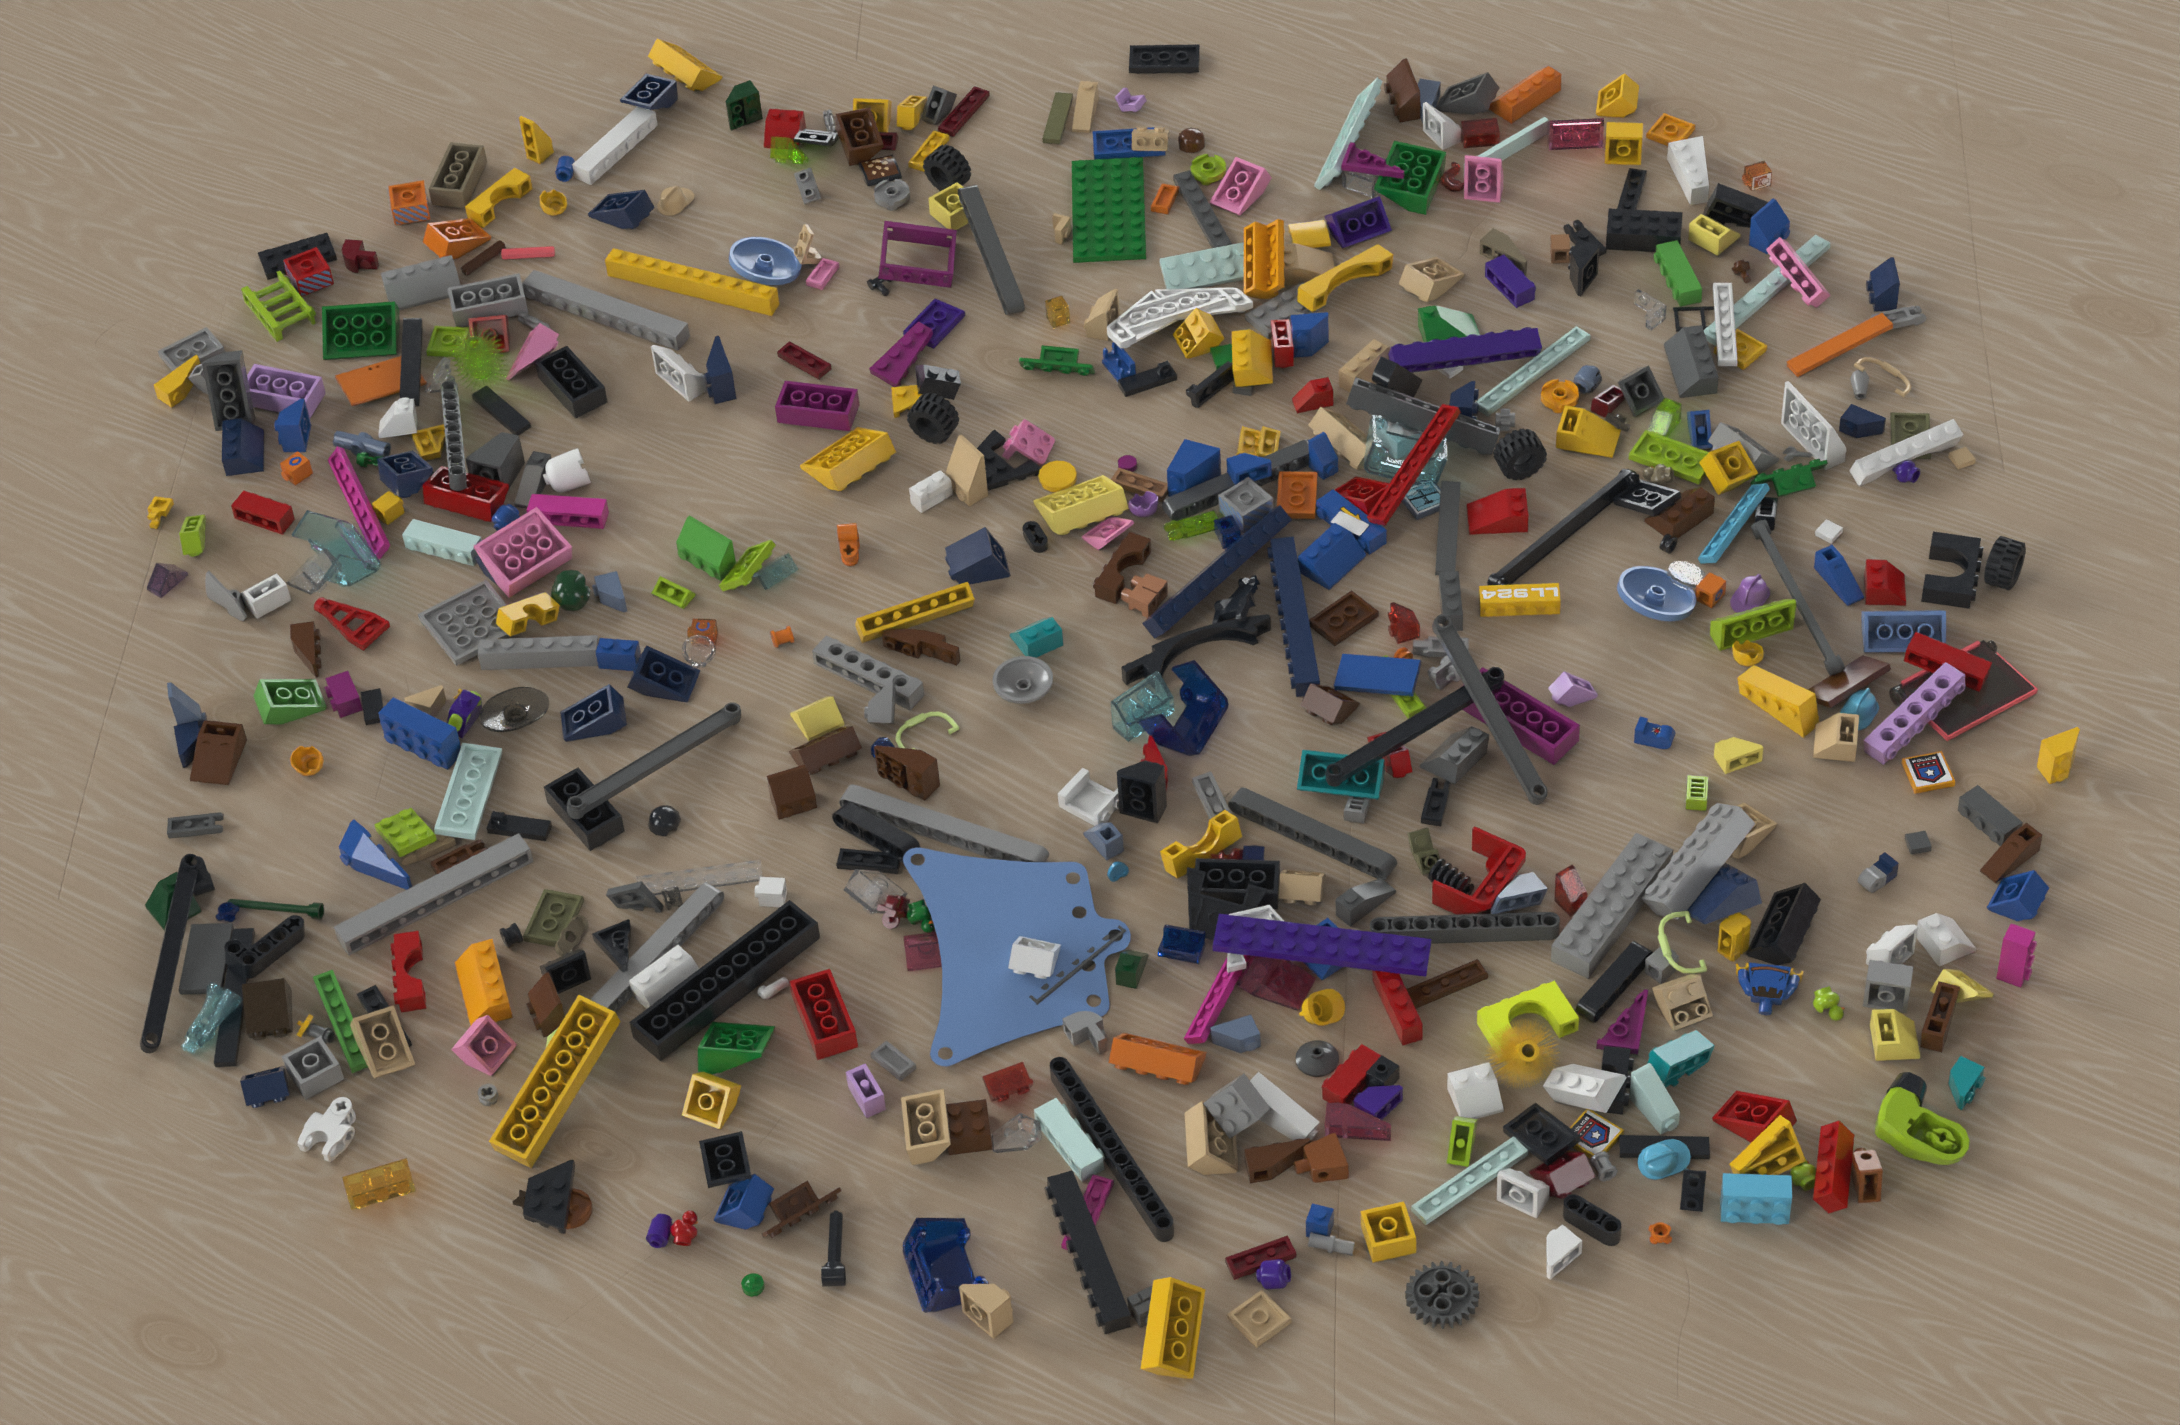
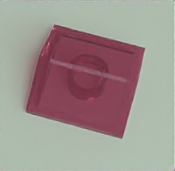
(922, 951)

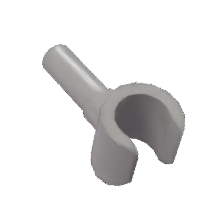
(1792, 452)

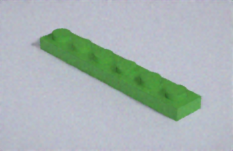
(340, 1018)

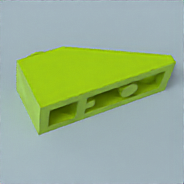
(193, 535)

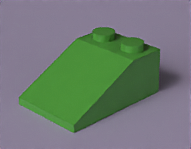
(288, 699)

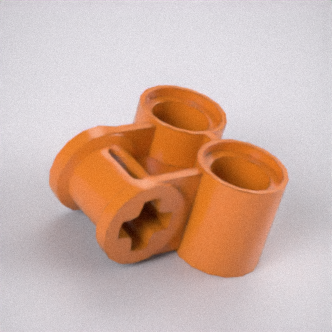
(849, 543)

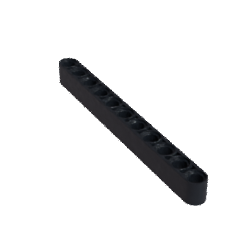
(1115, 1152)

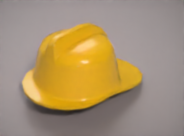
(1323, 1007)

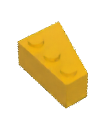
(1771, 1151)

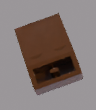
(217, 752)
(908, 769)

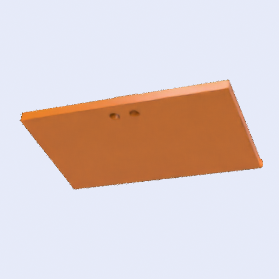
(372, 381)

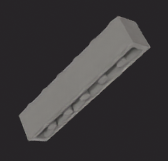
(538, 652)

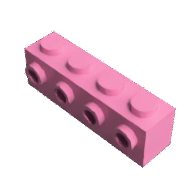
(1797, 271)

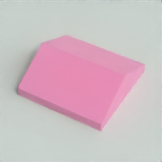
(1106, 531)

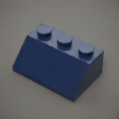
(242, 447)
(404, 473)

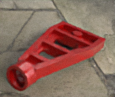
(362, 636)

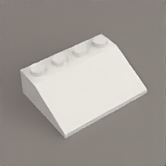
(1811, 428)

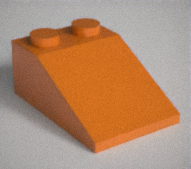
(454, 237)

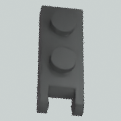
(194, 825)

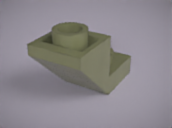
(1423, 849)

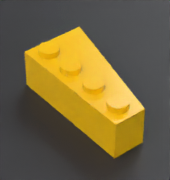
(1781, 699)

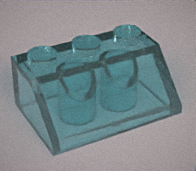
(1141, 701)

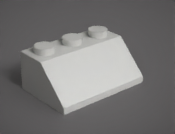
(678, 373)
(662, 976)
(1584, 1086)

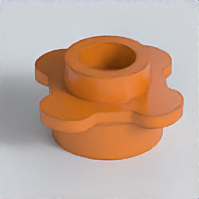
(1660, 1228)

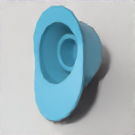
(1863, 704)
(1663, 1159)

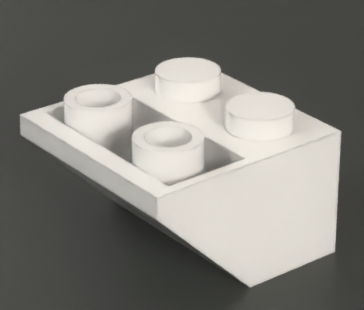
(266, 596)

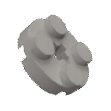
(898, 194)

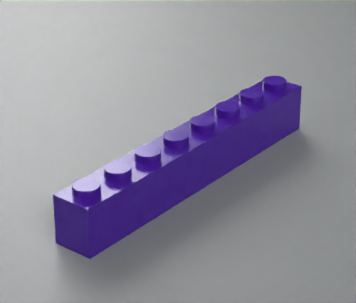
(1467, 350)

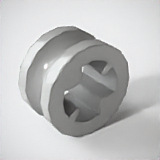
(488, 1099)

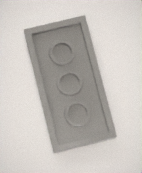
(1277, 309)

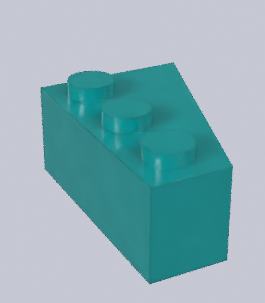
(1680, 1057)

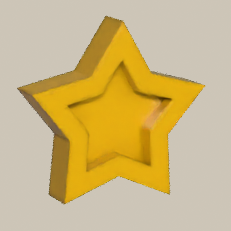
(304, 1025)

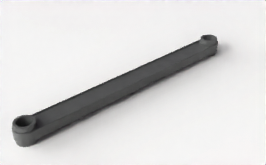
(1832, 663)
(1489, 709)
(654, 760)

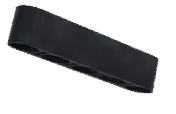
(874, 831)
(1613, 982)

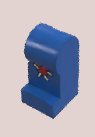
(1653, 734)

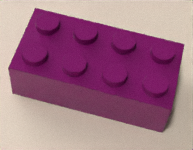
(817, 405)

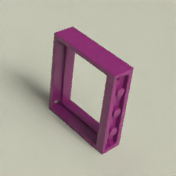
(921, 235)

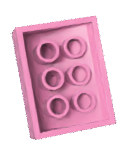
(523, 552)

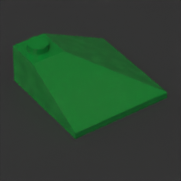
(1443, 323)
(732, 1045)

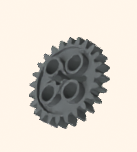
(1442, 1294)

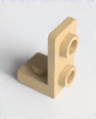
(803, 251)

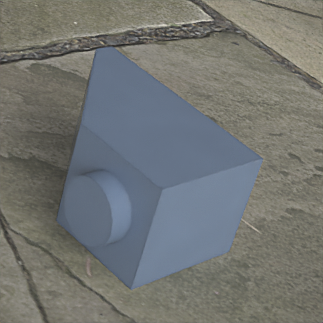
(610, 591)
(1237, 1035)

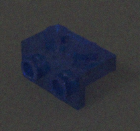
(1182, 944)

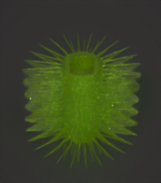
(478, 357)

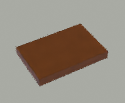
(1343, 618)

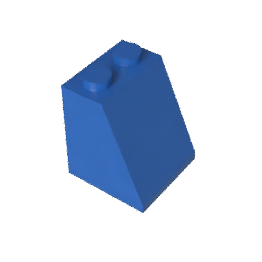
(1192, 466)

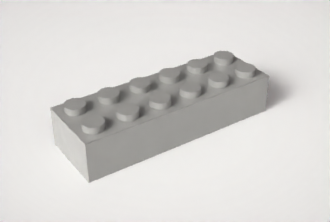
(1698, 860)

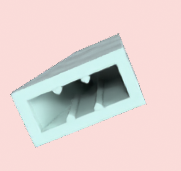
(1653, 1099)

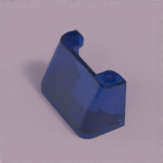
(939, 1261)

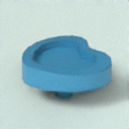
(1117, 870)

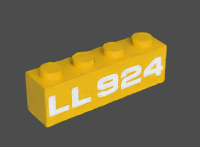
(1519, 599)

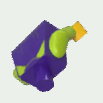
(464, 711)

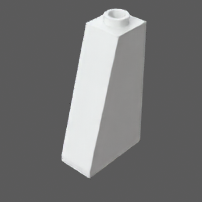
(1285, 1113)

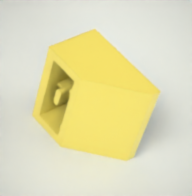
(1711, 234)
(1893, 1035)

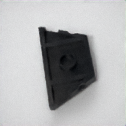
(550, 1196)

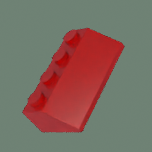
(477, 500)

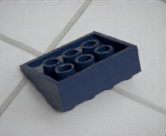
(1725, 895)

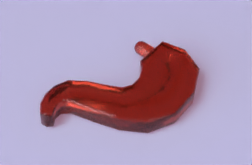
(1449, 181)

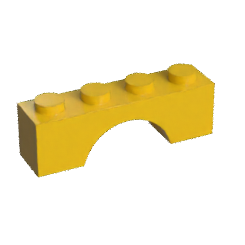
(512, 185)
(1221, 832)

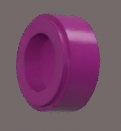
(1128, 463)

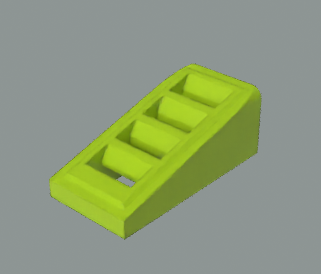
(1700, 801)

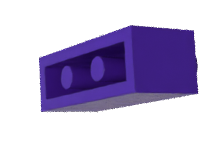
(1510, 281)

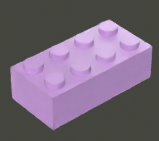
(279, 388)

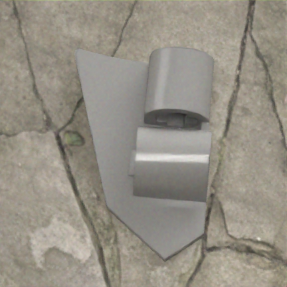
(227, 598)

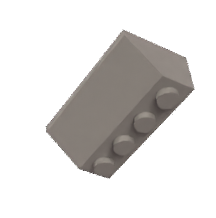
(420, 282)

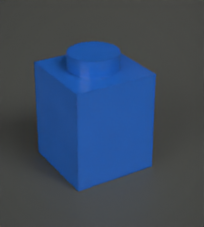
(1320, 1220)

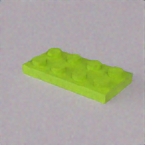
(1657, 449)

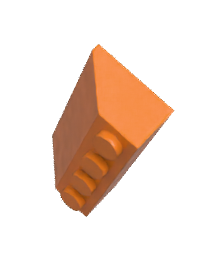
(1527, 94)
(1156, 1057)

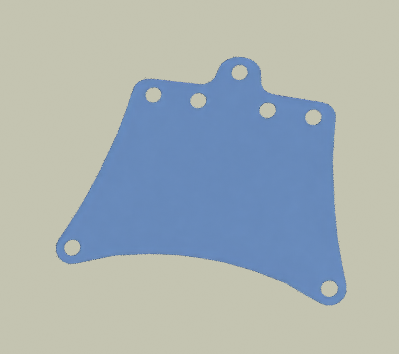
(978, 916)

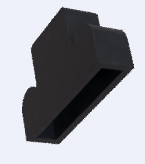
(1395, 377)

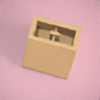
(1837, 737)
(1683, 1001)

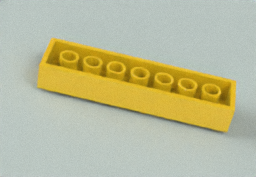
(554, 1081)

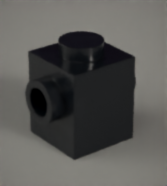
(1383, 1073)

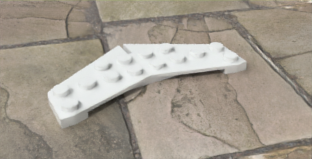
(1170, 305)

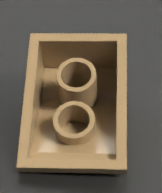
(1304, 263)
(1429, 278)
(967, 472)
(1759, 831)
(382, 1042)

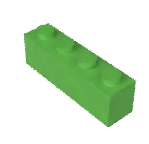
(1678, 273)

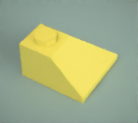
(1969, 988)

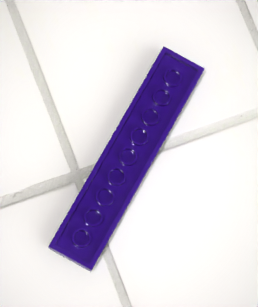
(1322, 945)

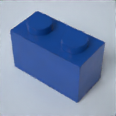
(617, 654)

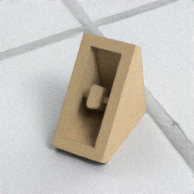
(428, 701)

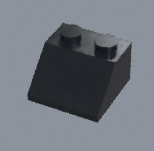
(1583, 265)
(937, 380)
(568, 970)

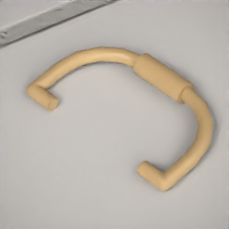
(1889, 368)

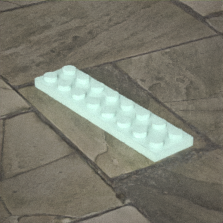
(1348, 133)

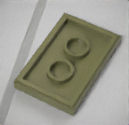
(1907, 425)
(552, 916)

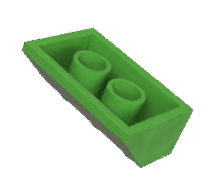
(705, 548)

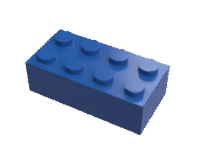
(420, 733)

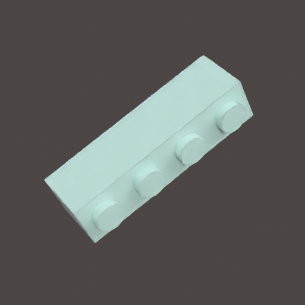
(441, 542)
(1069, 1139)

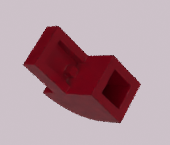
(356, 256)

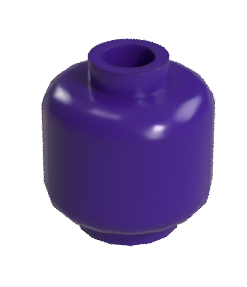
(1274, 1274)

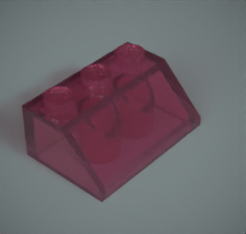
(1575, 134)

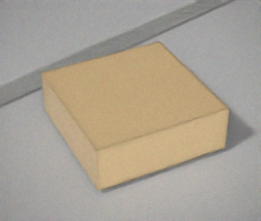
(1961, 458)

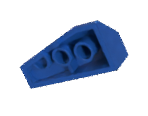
(365, 857)

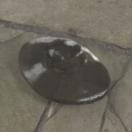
(514, 709)

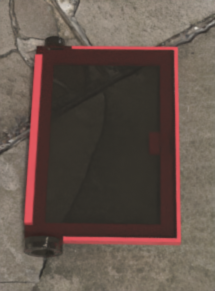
(2000, 691)

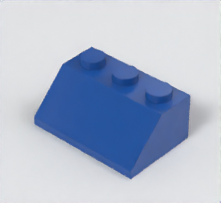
(1331, 556)

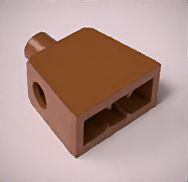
(1323, 1160)
(1866, 1164)

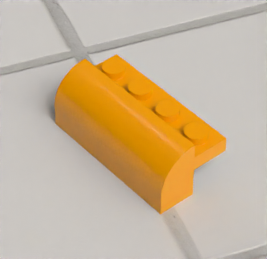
(1264, 259)

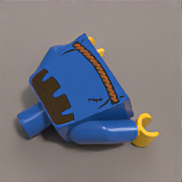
(1768, 984)

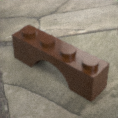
(1132, 551)

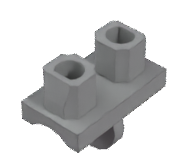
(807, 185)
(1444, 673)

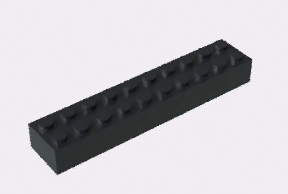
(724, 980)

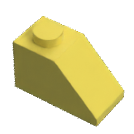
(1737, 754)

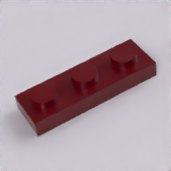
(804, 360)
(1250, 1260)

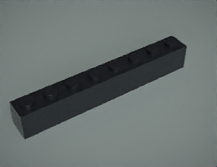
(1088, 1252)

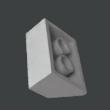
(1727, 434)

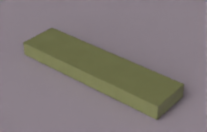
(1057, 118)

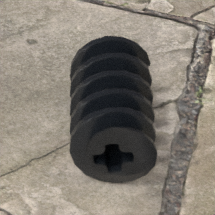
(1449, 876)

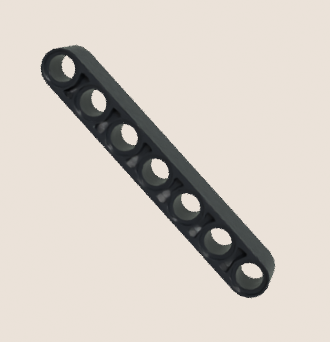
(411, 359)

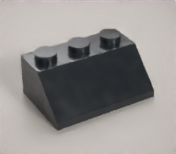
(1142, 791)

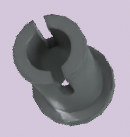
(315, 1031)

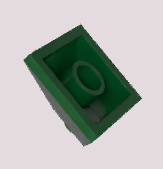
(160, 901)

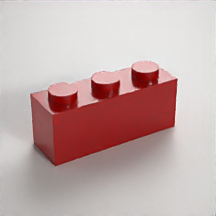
(263, 512)
(1349, 1077)

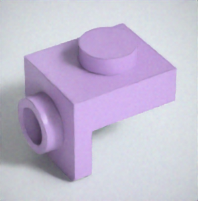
(1129, 103)

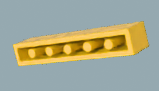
(915, 611)

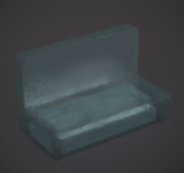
(776, 571)

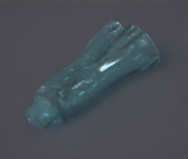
(216, 1008)

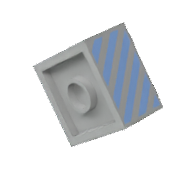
(1246, 503)

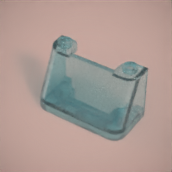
(1388, 451)

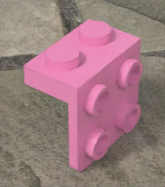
(1028, 441)

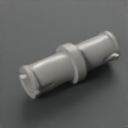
(1331, 1244)

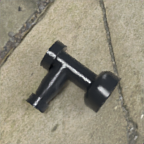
(877, 283)

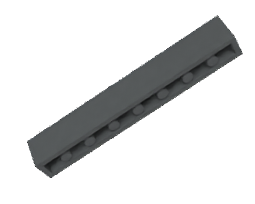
(1418, 414)

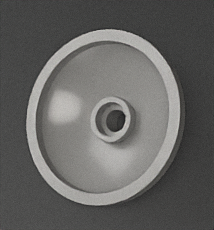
(1022, 679)

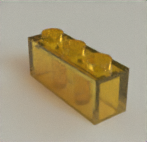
(379, 1184)

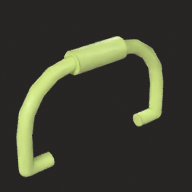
(920, 718)
(1666, 948)

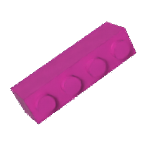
(571, 510)

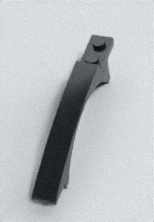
(1167, 650)

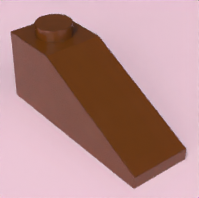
(1939, 1017)

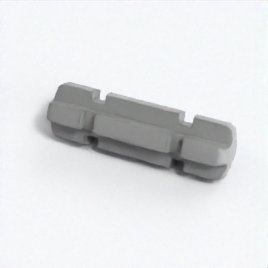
(829, 121)
(530, 320)

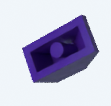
(1379, 1100)

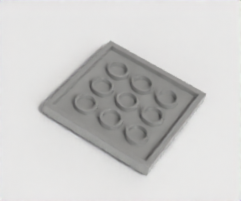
(465, 620)

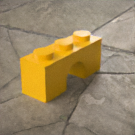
(514, 617)

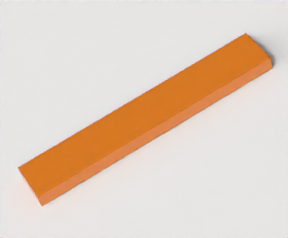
(1839, 344)

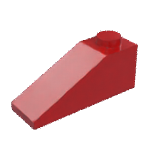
(1282, 343)
(1397, 762)

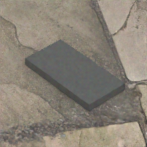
(205, 957)

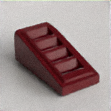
(1606, 401)

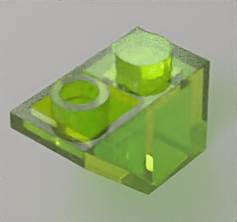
(786, 149)

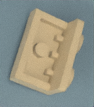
(1150, 139)

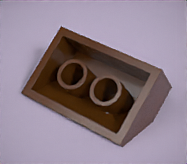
(1403, 92)
(858, 135)
(1685, 514)
(827, 749)

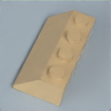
(1343, 435)

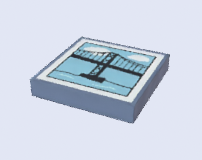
(1422, 500)

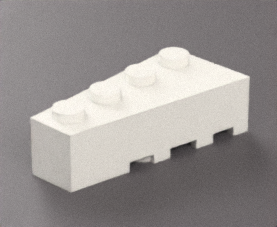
(1690, 168)

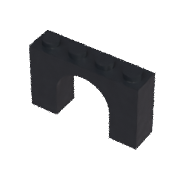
(1955, 590)

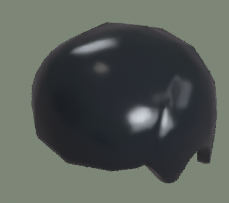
(663, 820)

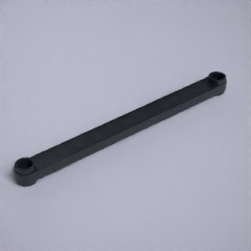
(1563, 529)
(1407, 731)
(169, 953)

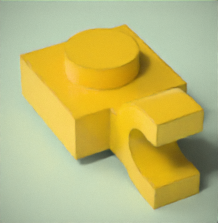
(158, 507)

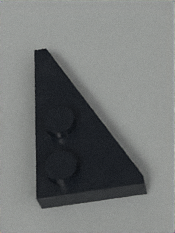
(615, 943)

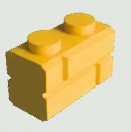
(1734, 936)

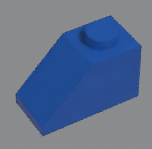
(1699, 428)
(1322, 456)
(1248, 465)

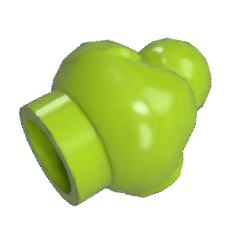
(1827, 999)
(1803, 1175)

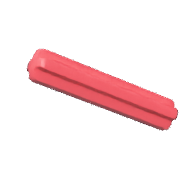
(529, 252)

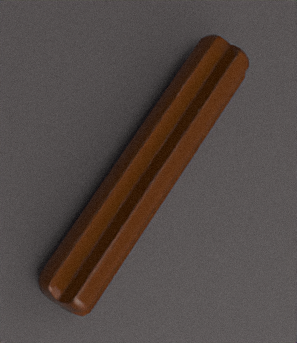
(483, 257)

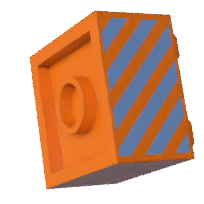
(409, 202)

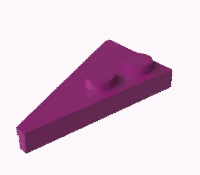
(1365, 162)
(1628, 1028)

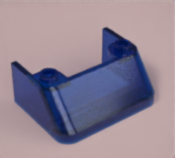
(1202, 713)

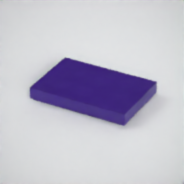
(940, 318)

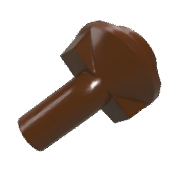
(1741, 267)

